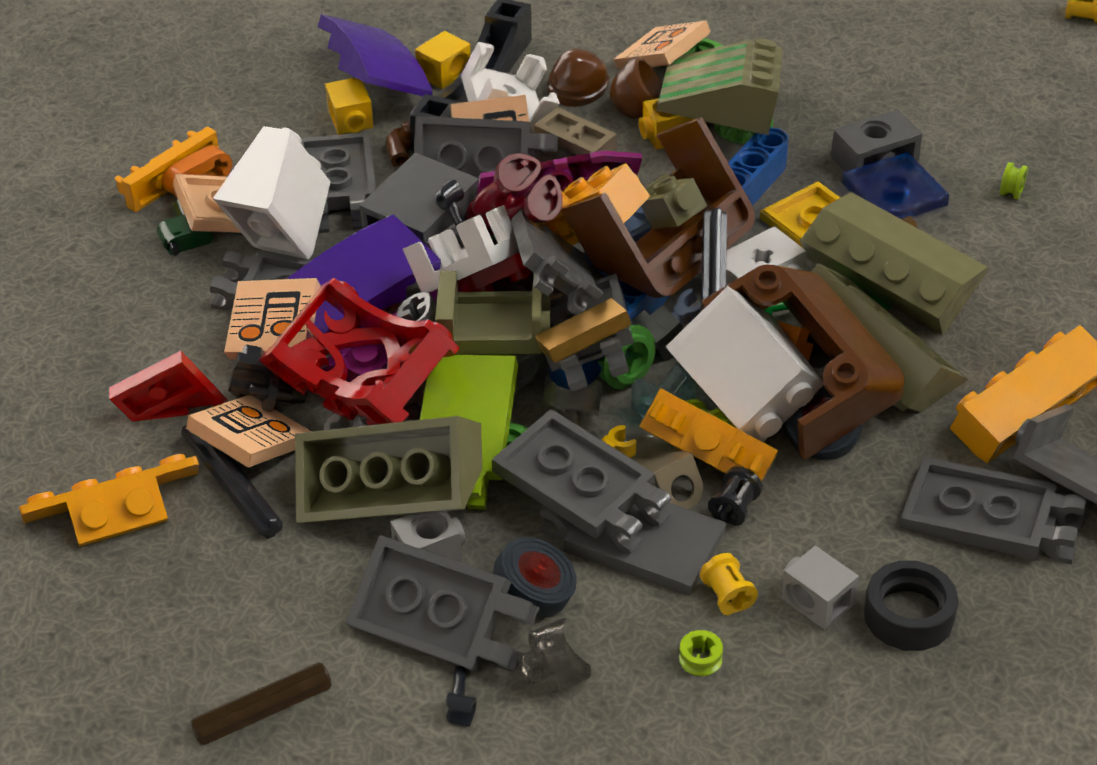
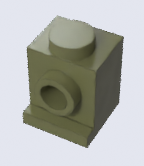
(672, 201)

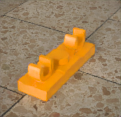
(146, 183)
(706, 436)

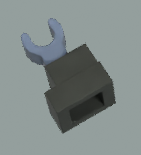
(668, 325)

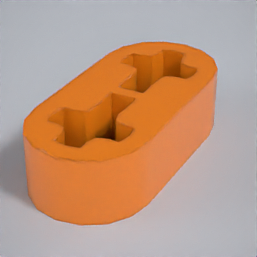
(206, 162)

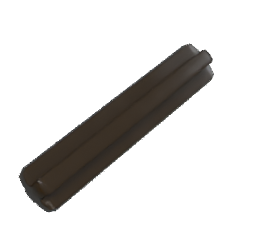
(260, 703)

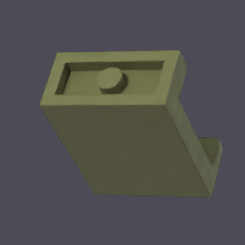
(492, 320)

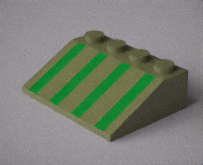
(726, 85)

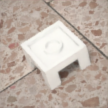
(490, 84)
(478, 250)

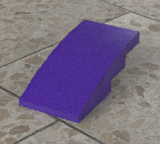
(374, 56)
(370, 263)

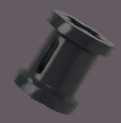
(733, 495)

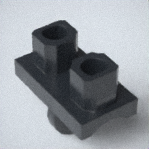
(256, 380)

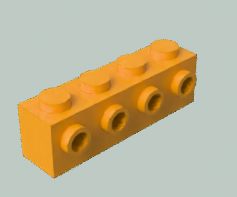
(620, 186)
(1038, 384)

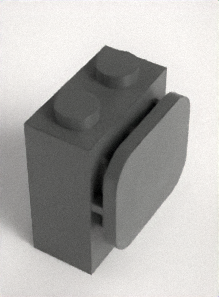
(411, 196)

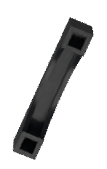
(509, 31)

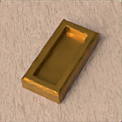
(583, 330)

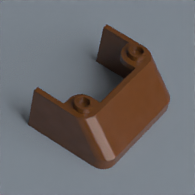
(673, 255)
(860, 370)

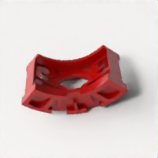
(410, 346)

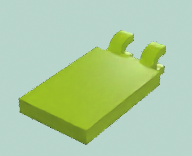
(480, 391)

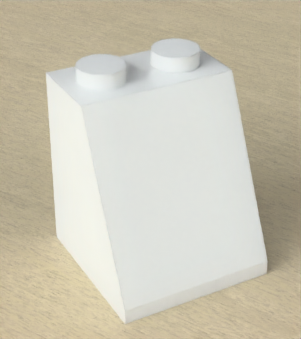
(276, 194)
(746, 364)

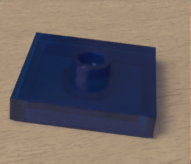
(897, 186)

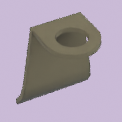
(667, 465)

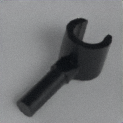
(448, 196)
(460, 707)

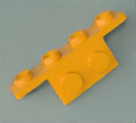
(113, 506)

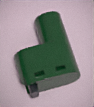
(177, 234)

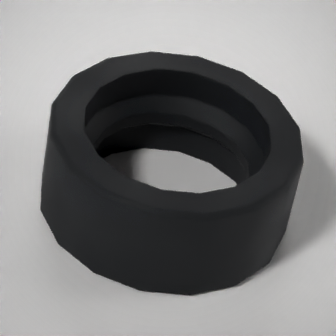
(902, 631)

